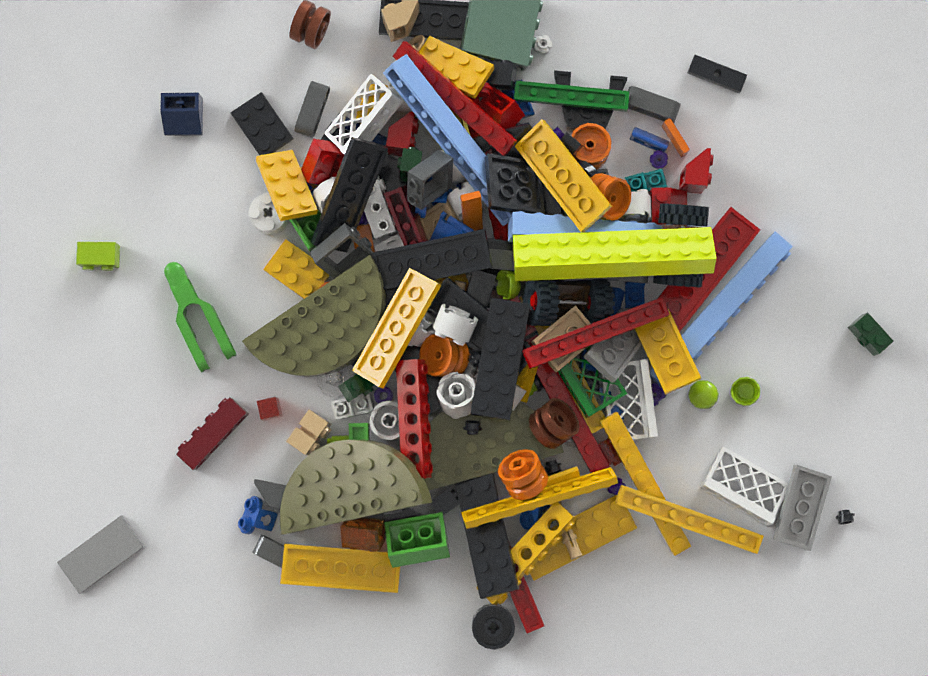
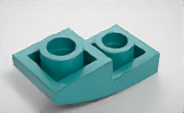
(647, 180)

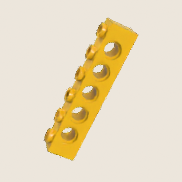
(529, 541)

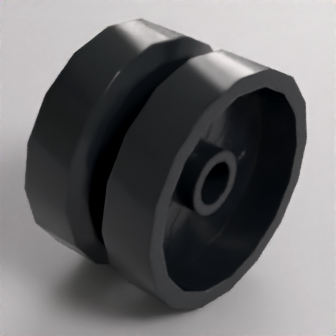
(496, 637)

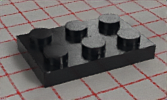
(261, 125)

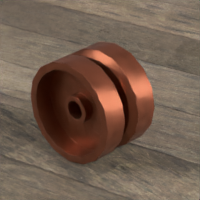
(310, 24)
(553, 423)

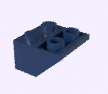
(182, 114)

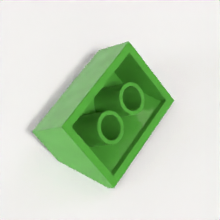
(417, 540)

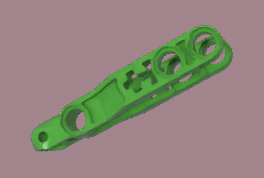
(185, 296)

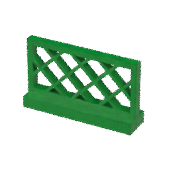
(579, 393)

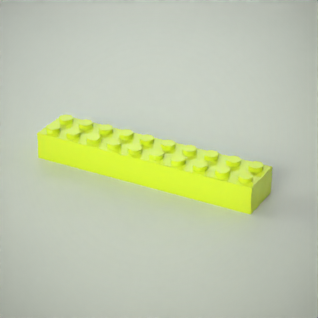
(614, 254)

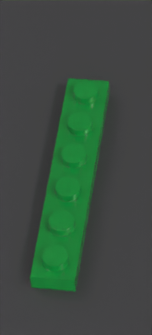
(571, 96)

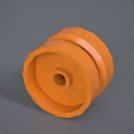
(595, 144)
(616, 192)
(444, 355)
(523, 474)

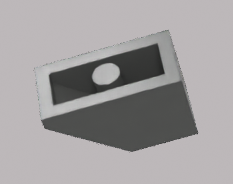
(271, 493)

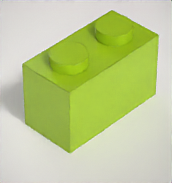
(98, 254)

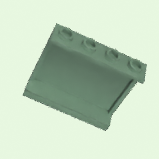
(502, 30)

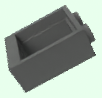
(435, 166)
(321, 252)

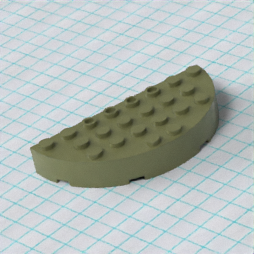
(326, 327)
(465, 456)
(349, 483)

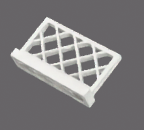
(370, 124)
(645, 397)
(738, 501)

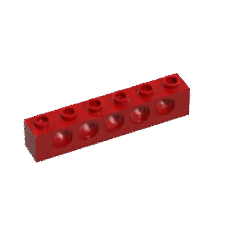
(407, 409)

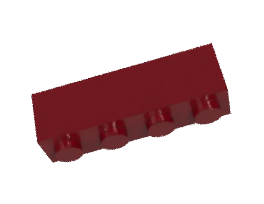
(404, 216)
(212, 433)

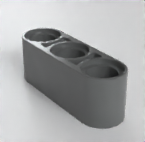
(652, 104)
(312, 109)
(269, 550)

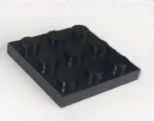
(513, 185)

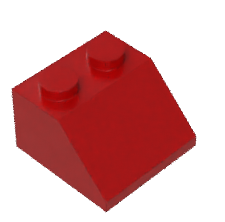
(665, 196)

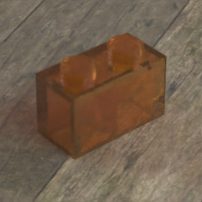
(363, 534)

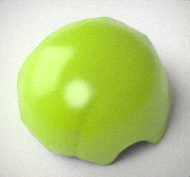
(507, 285)
(745, 391)
(703, 394)

